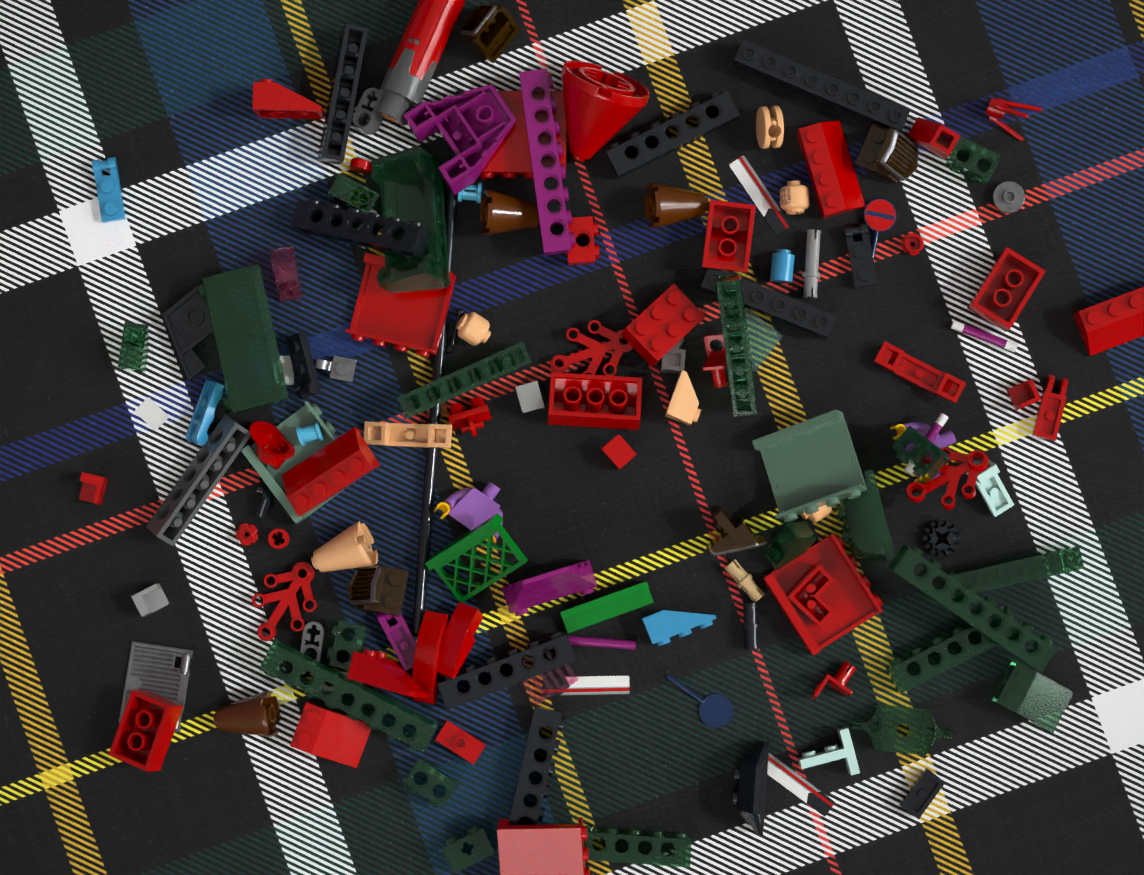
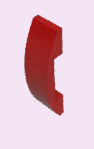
(919, 373)
(428, 652)

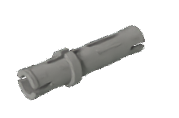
(811, 264)

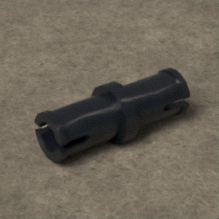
(751, 626)

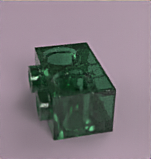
(975, 154)
(922, 450)
(341, 643)
(434, 777)

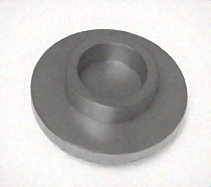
(1008, 197)

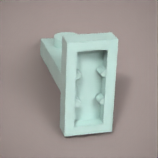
(992, 489)
(833, 753)

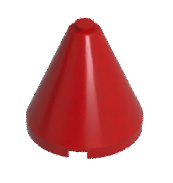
(597, 105)

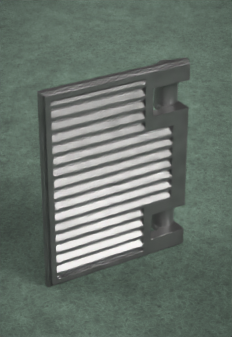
(154, 670)

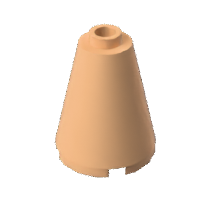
(346, 551)

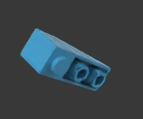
(669, 623)

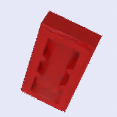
(460, 742)

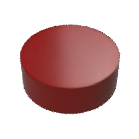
(360, 166)

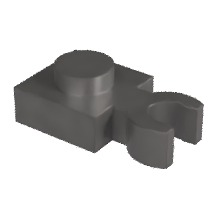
(674, 360)

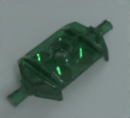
(884, 721)

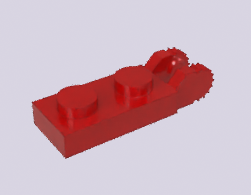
(1050, 410)

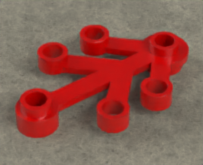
(595, 350)
(952, 475)
(287, 597)

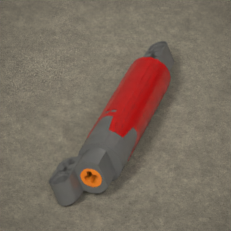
(411, 65)

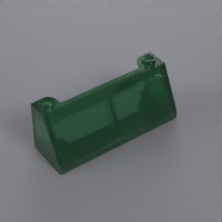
(413, 192)
(244, 340)

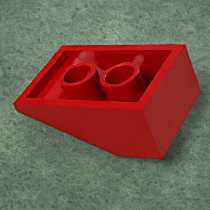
(279, 102)
(728, 236)
(378, 671)
(330, 735)

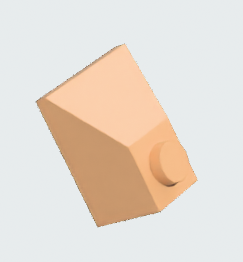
(683, 402)

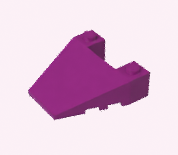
(470, 125)
(549, 587)

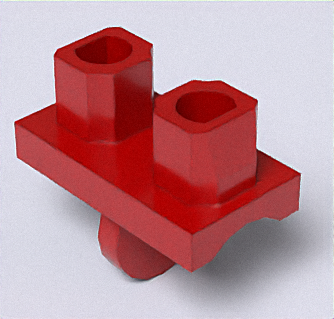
(469, 419)

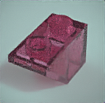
(286, 273)

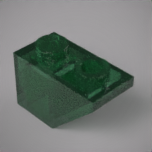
(353, 194)
(134, 347)
(790, 544)

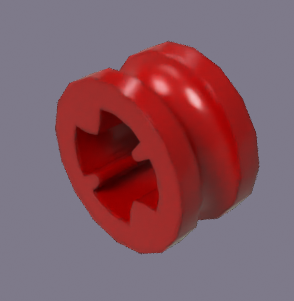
(272, 541)

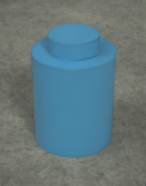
(782, 266)

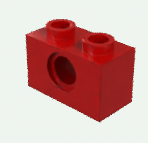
(583, 255)

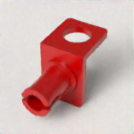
(716, 360)
(837, 682)

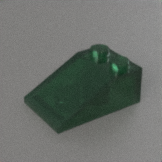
(1032, 696)

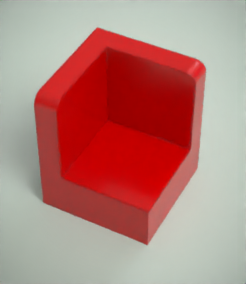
(1023, 394)
(618, 452)
(92, 488)

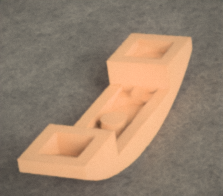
(408, 434)

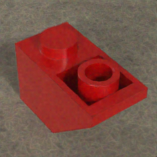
(933, 137)

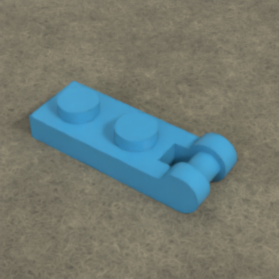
(109, 190)
(204, 412)

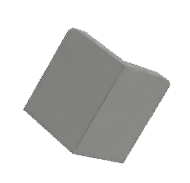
(530, 397)
(150, 600)

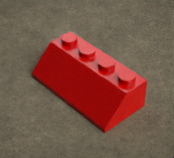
(830, 168)
(1112, 322)
(595, 401)
(328, 471)

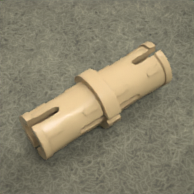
(744, 581)

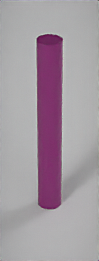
(602, 642)

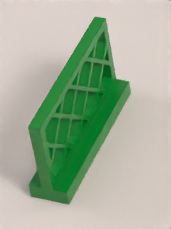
(471, 540)

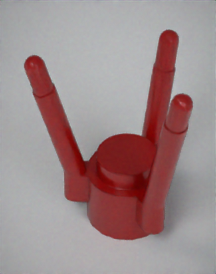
(999, 107)

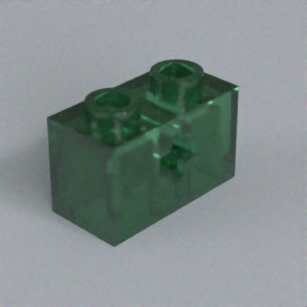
(462, 859)

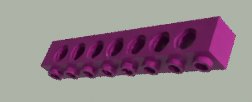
(531, 82)

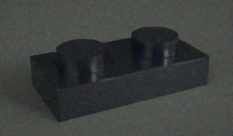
(922, 793)

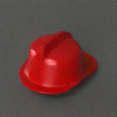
(271, 444)

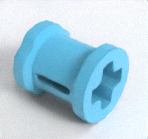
(472, 192)
(309, 433)

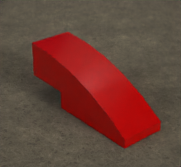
(458, 639)

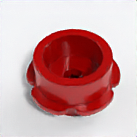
(912, 250)
(246, 540)

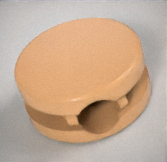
(769, 127)

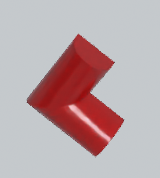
(807, 595)

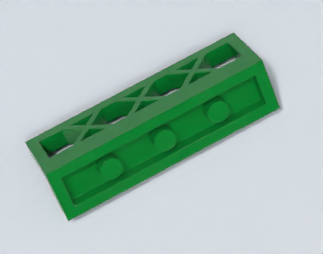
(607, 607)

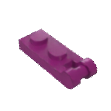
(400, 638)

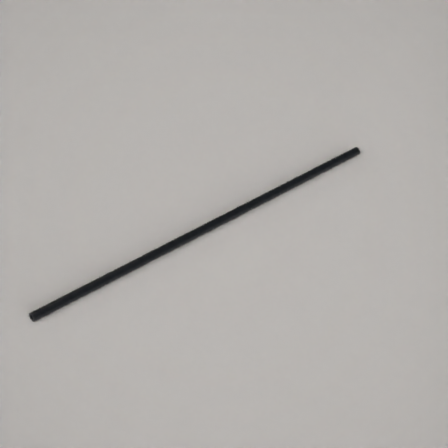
(434, 418)

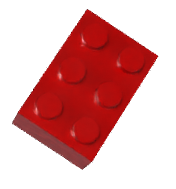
(1006, 289)
(662, 325)
(145, 730)

